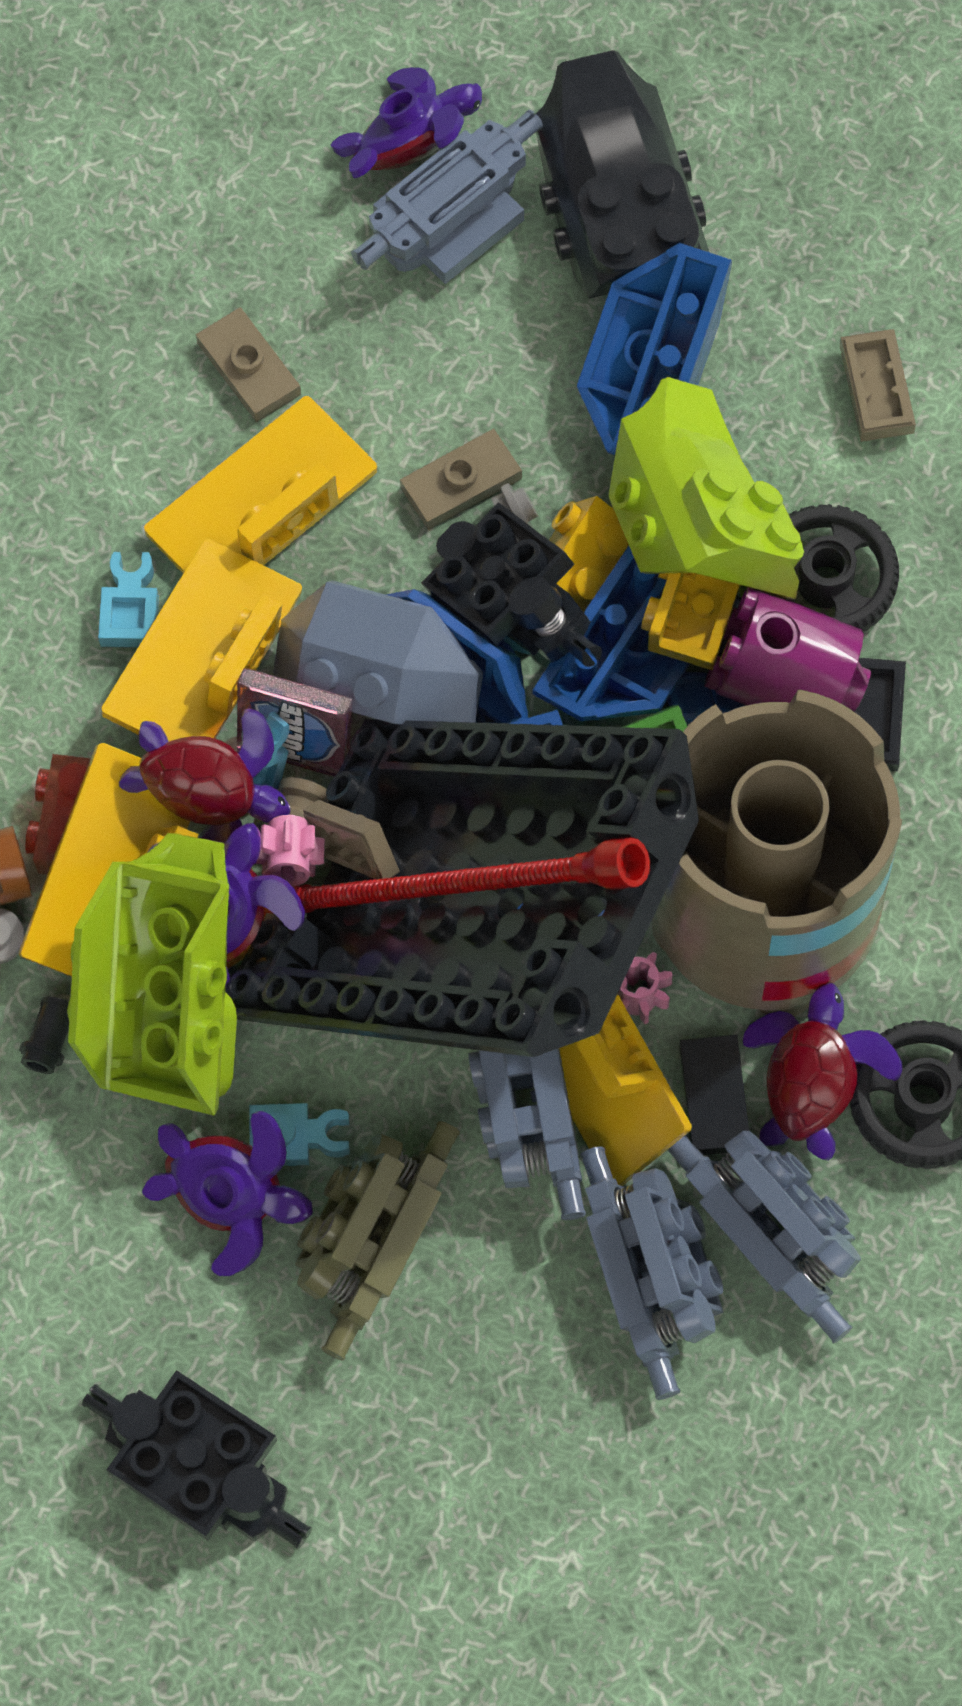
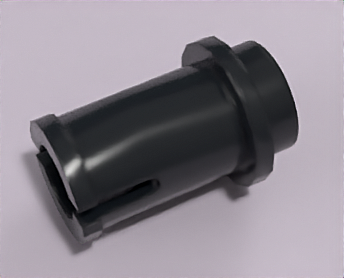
(47, 1037)

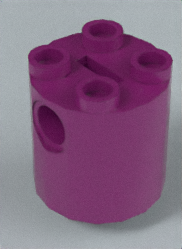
(785, 649)

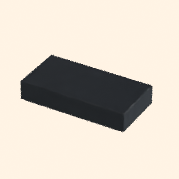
(884, 704)
(713, 1091)

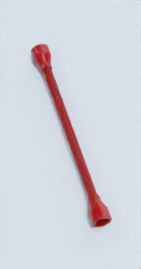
(610, 865)

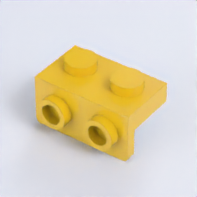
(593, 542)
(690, 617)

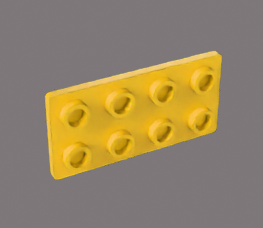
(266, 489)
(199, 644)
(101, 829)
(621, 1096)

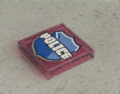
(316, 719)

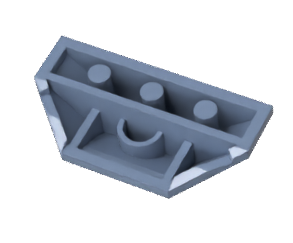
(380, 653)

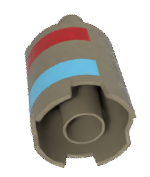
(784, 855)

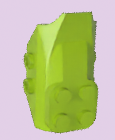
(692, 499)
(153, 977)

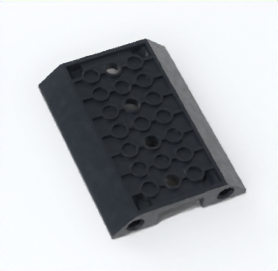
(475, 963)

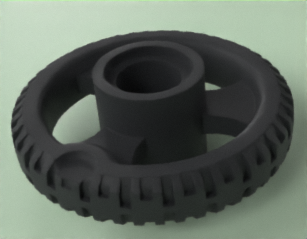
(850, 532)
(929, 1145)

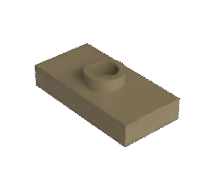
(248, 364)
(877, 385)
(460, 479)
(352, 840)

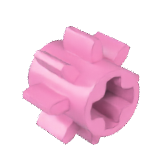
(290, 849)
(645, 998)

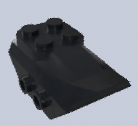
(613, 172)

